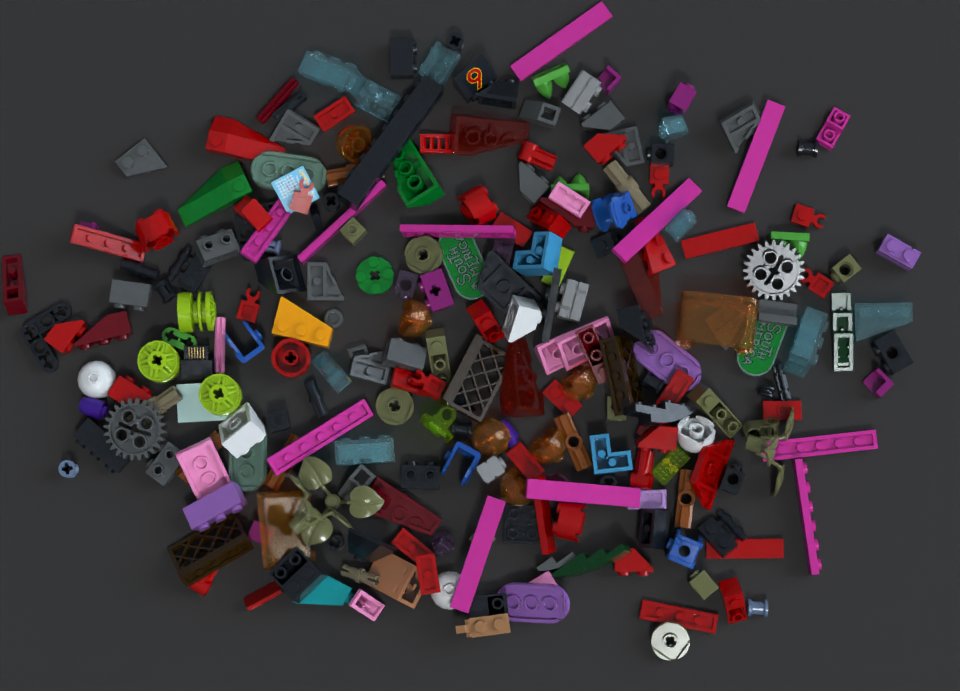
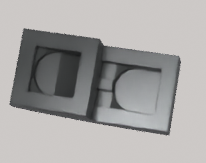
(551, 563)

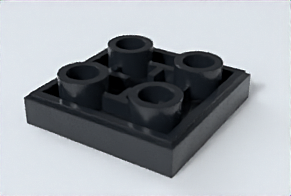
(520, 525)

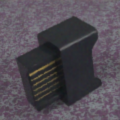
(196, 361)

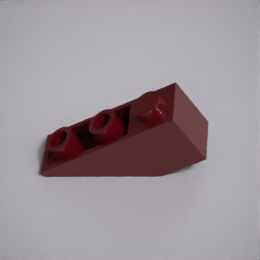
(109, 328)
(591, 349)

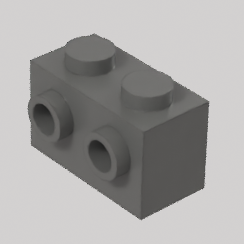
(216, 247)
(131, 295)
(404, 355)
(164, 465)

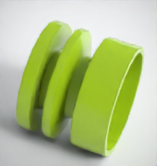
(197, 311)
(169, 365)
(222, 406)

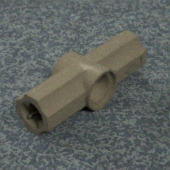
(623, 182)
(163, 402)

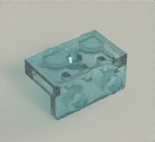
(439, 63)
(377, 100)

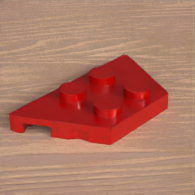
(709, 470)

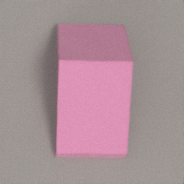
(366, 604)

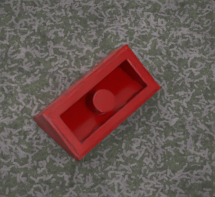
(262, 595)

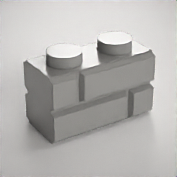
(582, 92)
(572, 300)
(492, 469)

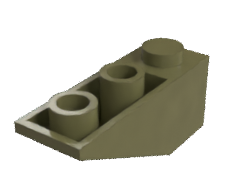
(438, 354)
(714, 409)

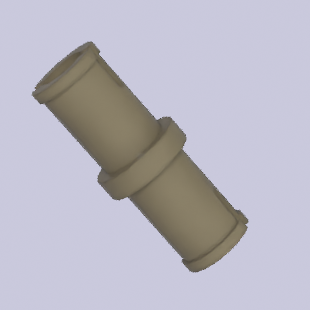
(360, 575)

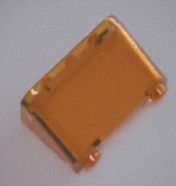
(717, 320)
(277, 537)

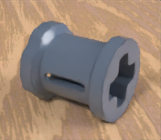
(277, 247)
(72, 473)
(757, 607)

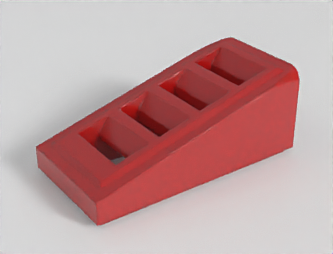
(423, 137)

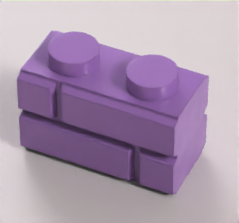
(898, 252)

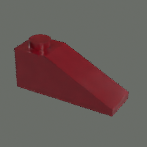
(583, 224)
(14, 285)

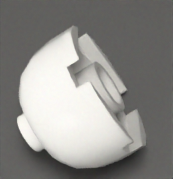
(96, 379)
(695, 433)
(448, 583)

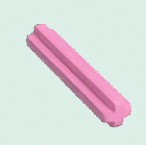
(219, 346)

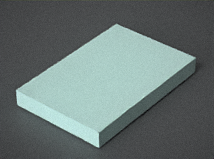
(190, 407)

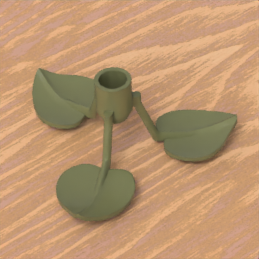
(759, 445)
(363, 499)
(301, 520)

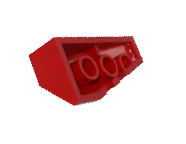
(237, 141)

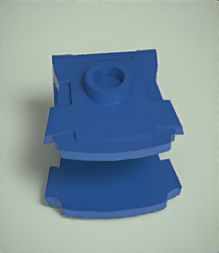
(613, 208)
(256, 335)
(467, 452)
(679, 540)

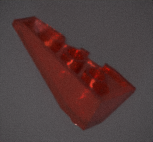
(479, 134)
(644, 288)
(519, 389)

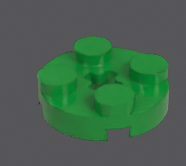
(376, 286)

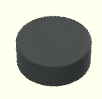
(333, 318)

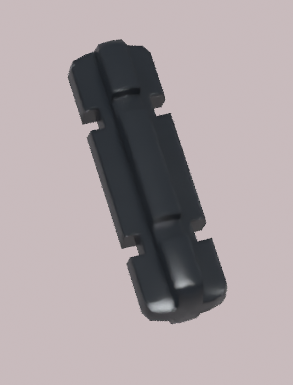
(781, 382)

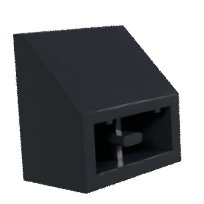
(637, 326)
(297, 574)
(489, 605)

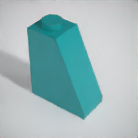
(329, 593)

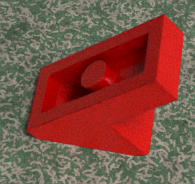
(253, 213)

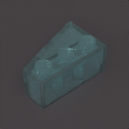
(332, 73)
(878, 318)
(806, 342)
(364, 451)

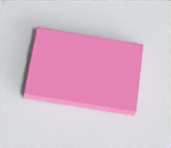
(203, 468)

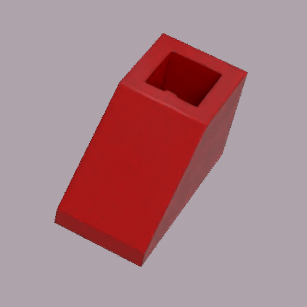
(603, 146)
(548, 220)
(485, 322)
(64, 335)
(125, 388)
(658, 437)
(632, 563)
(732, 600)

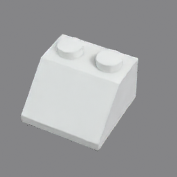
(521, 318)
(241, 431)

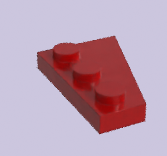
(656, 253)

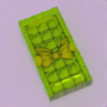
(670, 465)

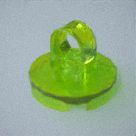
(438, 425)

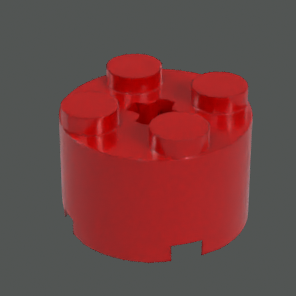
(477, 206)
(156, 230)
(283, 350)
(570, 520)

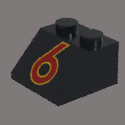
(474, 79)

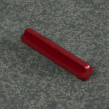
(277, 100)

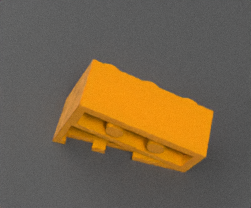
(298, 324)

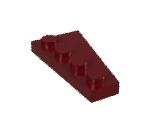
(403, 509)

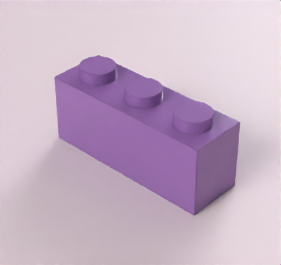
(215, 506)

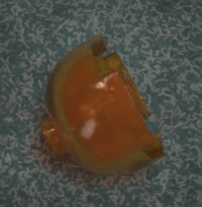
(353, 142)
(415, 319)
(579, 383)
(490, 437)
(550, 447)
(513, 488)

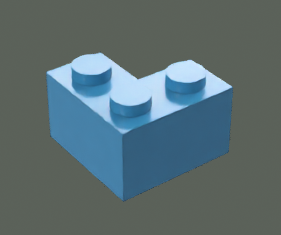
(542, 256)
(603, 460)

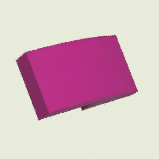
(832, 128)

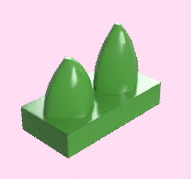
(543, 82)
(578, 185)
(796, 240)

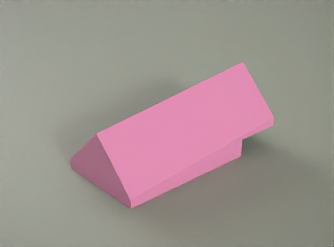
(566, 350)

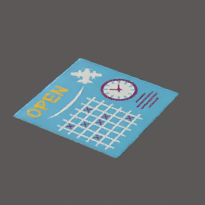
(289, 183)

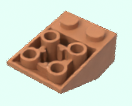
(397, 579)

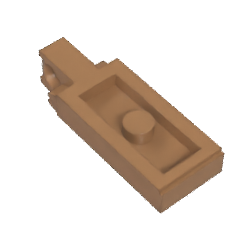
(485, 625)

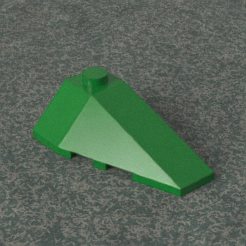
(414, 178)
(218, 193)

